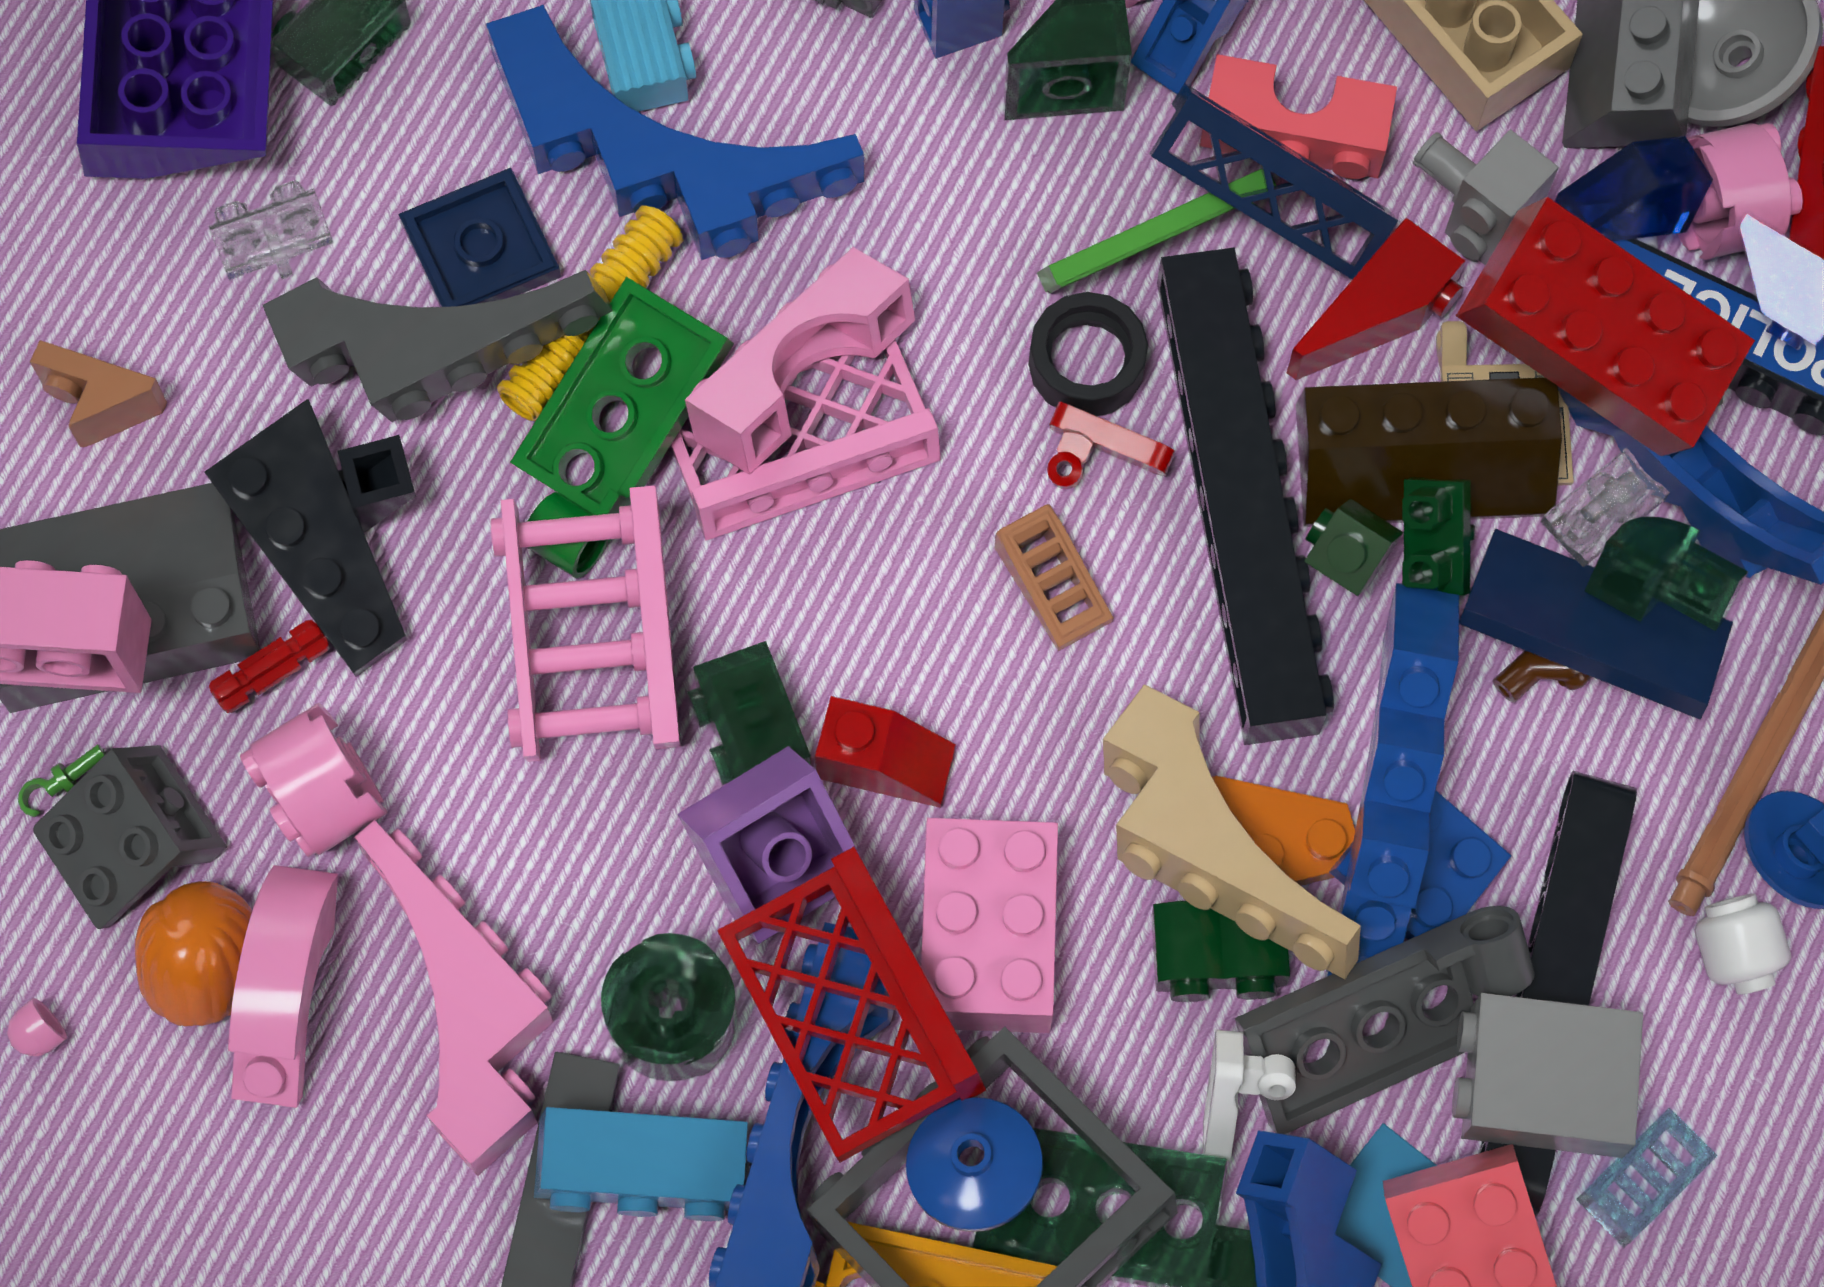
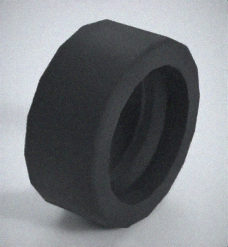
(1095, 311)

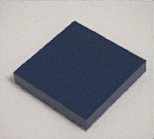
(480, 243)

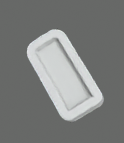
(1243, 1074)

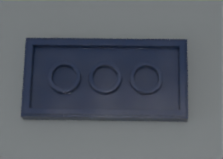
(1541, 606)

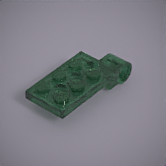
(1208, 1259)

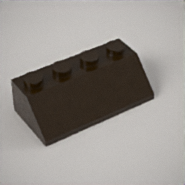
(1374, 436)

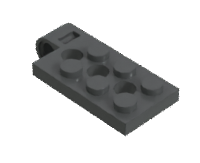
(1471, 953)

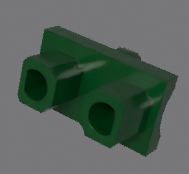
(1437, 534)

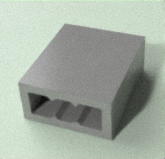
(1549, 1075)

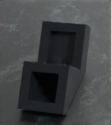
(376, 479)

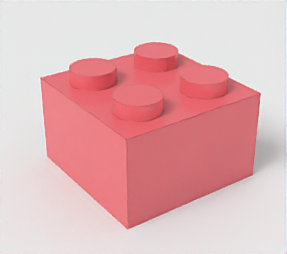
(1469, 1224)

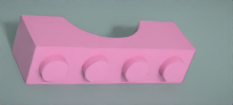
(847, 311)

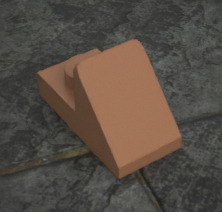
(105, 394)

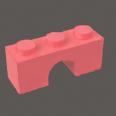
(1342, 137)

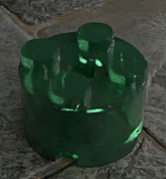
(646, 979)

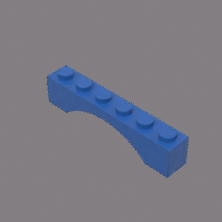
(768, 1232)

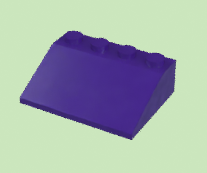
(173, 85)

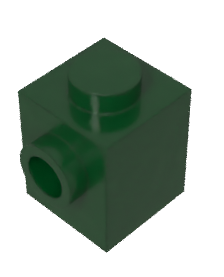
(1351, 545)

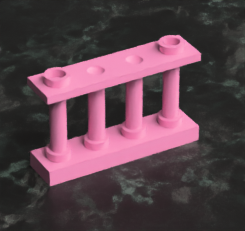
(639, 587)

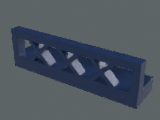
(1284, 162)

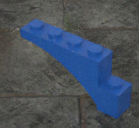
(1293, 1210)

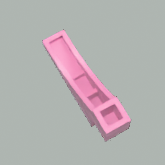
(480, 1006)

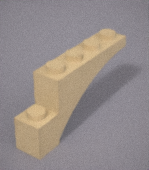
(1194, 843)

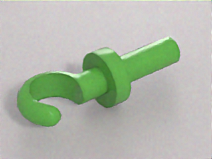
(63, 778)

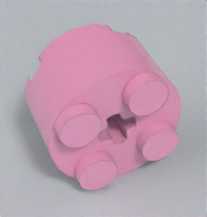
(1746, 181)
(315, 780)

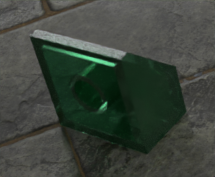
(1070, 62)

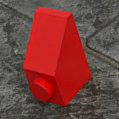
(882, 753)

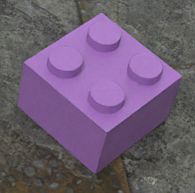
(767, 834)

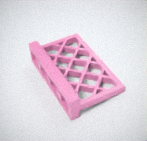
(825, 466)

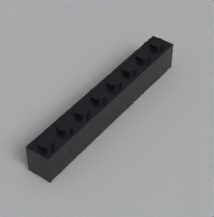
(1242, 498)

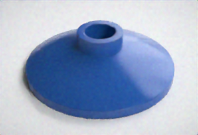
(1777, 850)
(980, 1194)

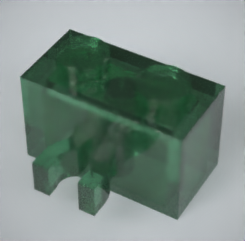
(746, 710)

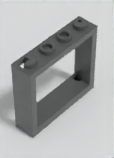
(1089, 1263)

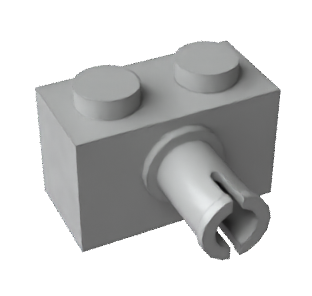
(1488, 192)

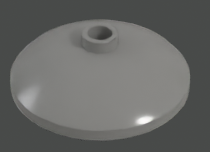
(1782, 50)

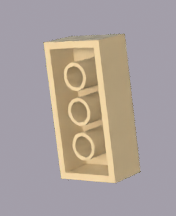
(1483, 50)

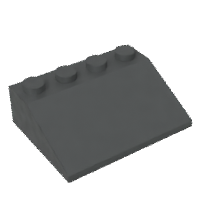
(180, 560)

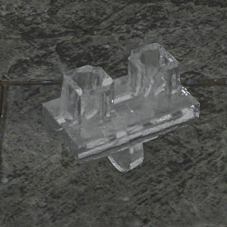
(269, 233)
(1602, 505)

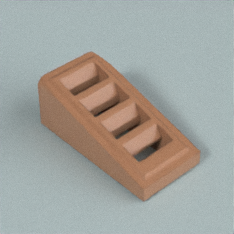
(1029, 529)

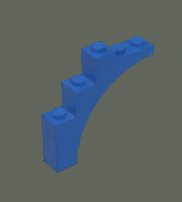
(646, 163)
(1729, 501)
(1402, 766)

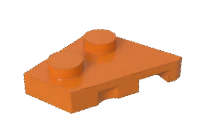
(1292, 828)

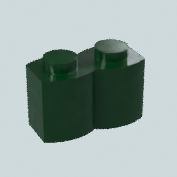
(1209, 952)

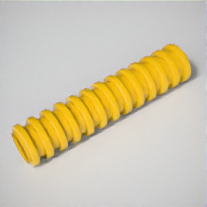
(633, 257)

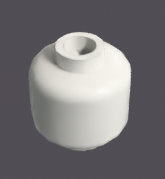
(1742, 943)

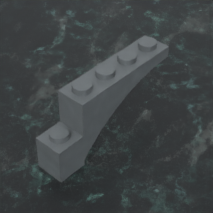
(424, 353)

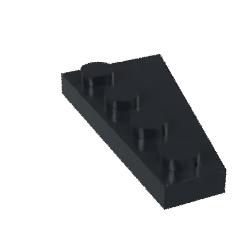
(304, 523)

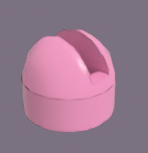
(35, 1029)

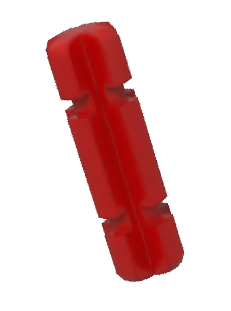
(269, 666)

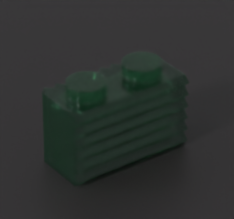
(336, 41)

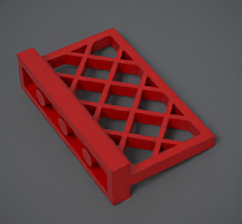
(903, 980)

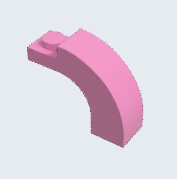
(276, 983)

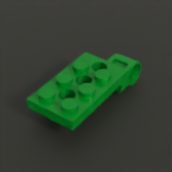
(654, 405)

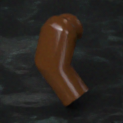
(1529, 669)

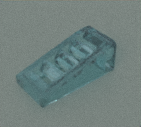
(1612, 1213)

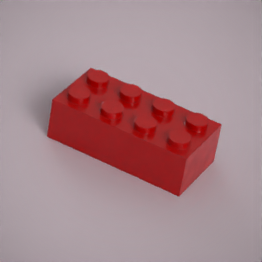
(1605, 327)

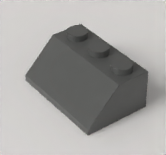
(1630, 72)

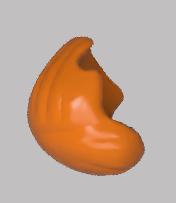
(191, 952)

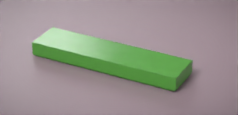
(1144, 235)

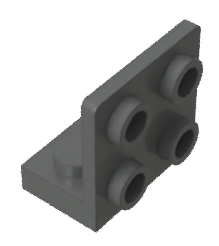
(125, 831)

